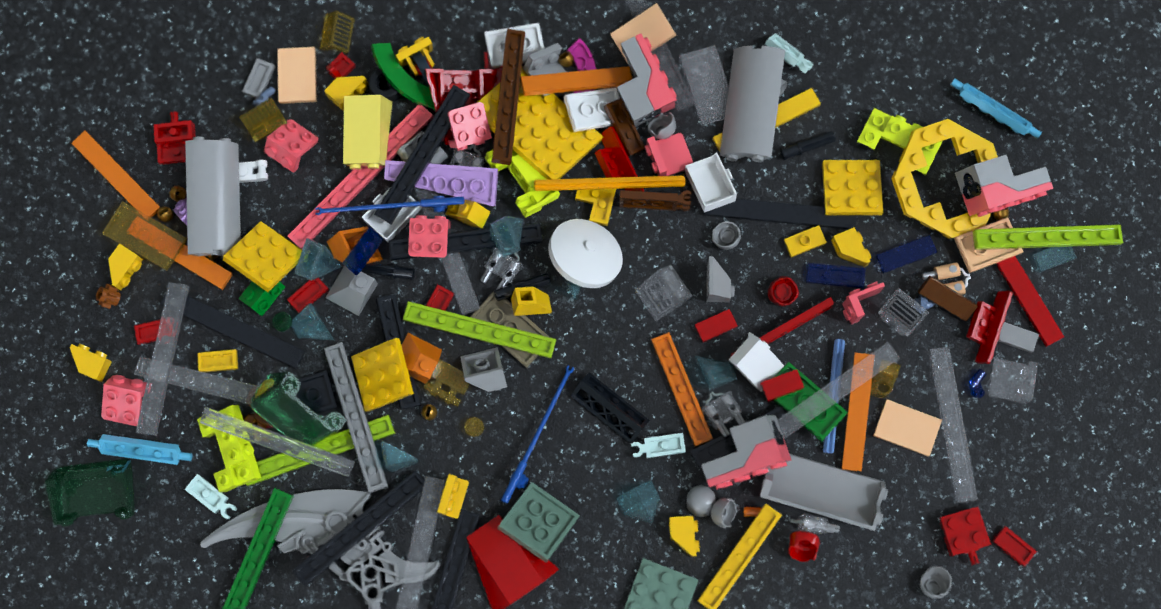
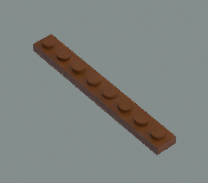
(508, 97)

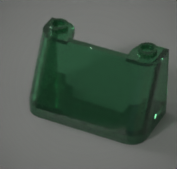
(286, 413)
(91, 490)

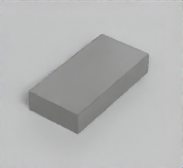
(258, 78)
(1018, 337)

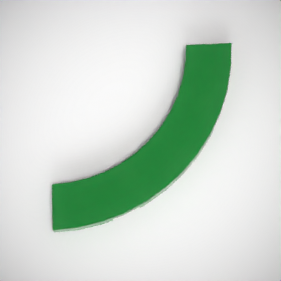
(399, 78)

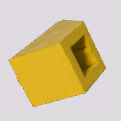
(345, 87)
(469, 213)
(850, 247)
(123, 265)
(530, 301)
(90, 364)
(683, 533)

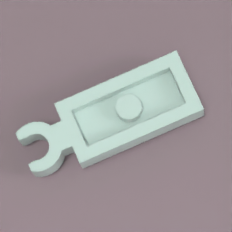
(792, 55)
(661, 446)
(209, 496)

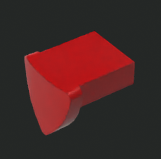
(340, 66)

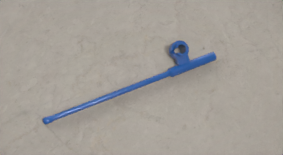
(438, 204)
(518, 479)

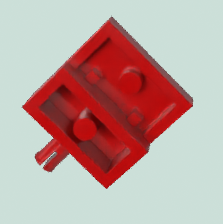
(171, 139)
(965, 533)

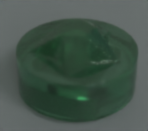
(282, 321)

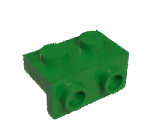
(258, 298)

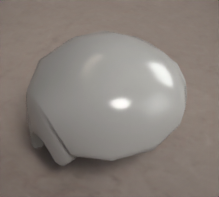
(662, 126)
(726, 235)
(700, 500)
(723, 512)
(936, 582)

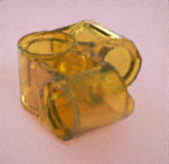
(887, 377)

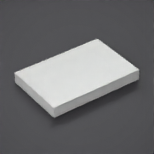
(496, 42)
(587, 108)

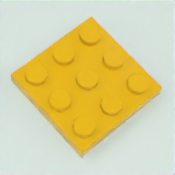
(852, 187)
(263, 256)
(382, 374)

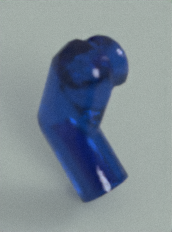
(975, 384)

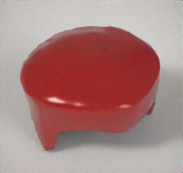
(783, 291)
(803, 546)

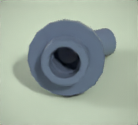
(264, 96)
(924, 302)

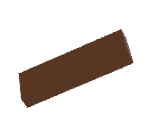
(624, 127)
(947, 298)

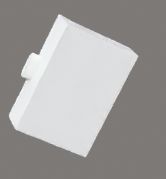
(711, 182)
(382, 227)
(756, 361)

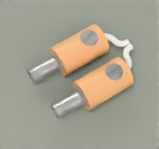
(949, 271)

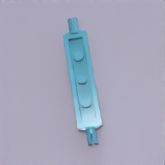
(994, 108)
(139, 449)

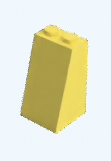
(366, 130)

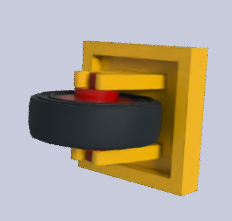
(416, 55)

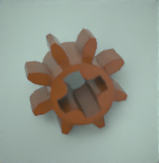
(108, 296)

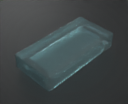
(1053, 257)

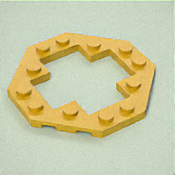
(914, 159)

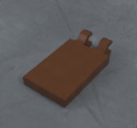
(655, 200)

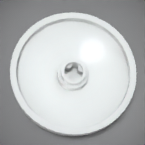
(585, 253)

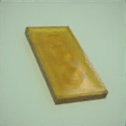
(144, 236)

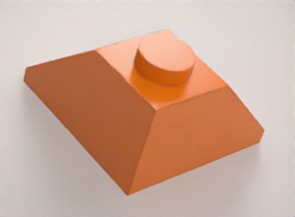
(345, 240)
(420, 357)

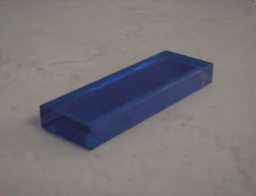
(363, 251)
(906, 254)
(835, 275)

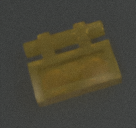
(452, 378)

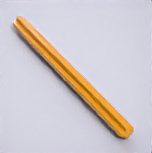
(609, 183)

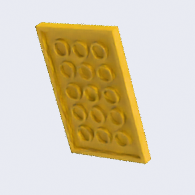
(544, 132)

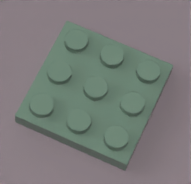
(538, 522)
(660, 588)

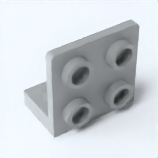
(544, 62)

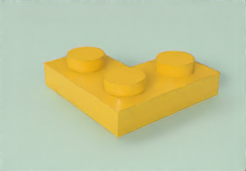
(602, 203)

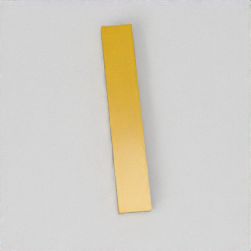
(788, 110)
(739, 557)

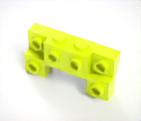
(896, 132)
(525, 175)
(236, 454)

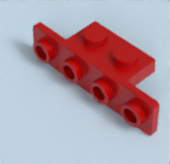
(614, 158)
(987, 325)

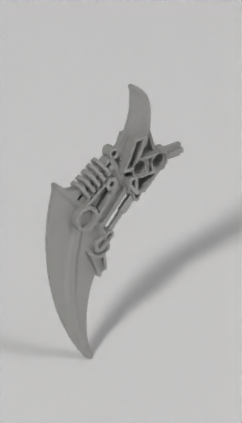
(312, 522)

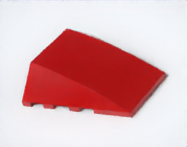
(476, 83)
(505, 565)

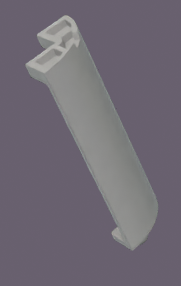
(752, 103)
(212, 196)
(826, 491)

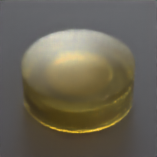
(474, 427)

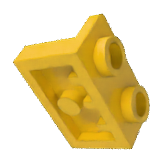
(453, 496)

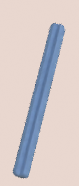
(836, 371)

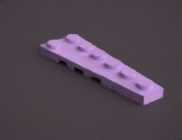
(473, 183)

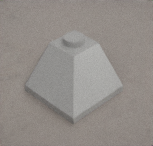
(718, 283)
(351, 290)
(484, 370)

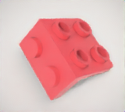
(468, 126)
(289, 144)
(668, 154)
(428, 236)
(853, 309)
(122, 399)

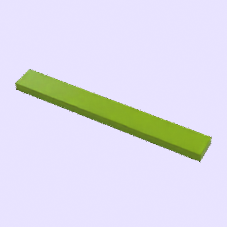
(1047, 237)
(479, 330)
(334, 444)

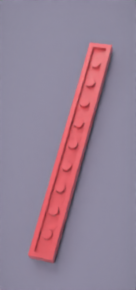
(358, 179)

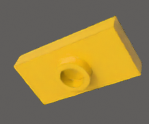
(805, 241)
(218, 361)

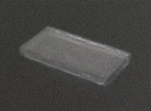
(706, 83)

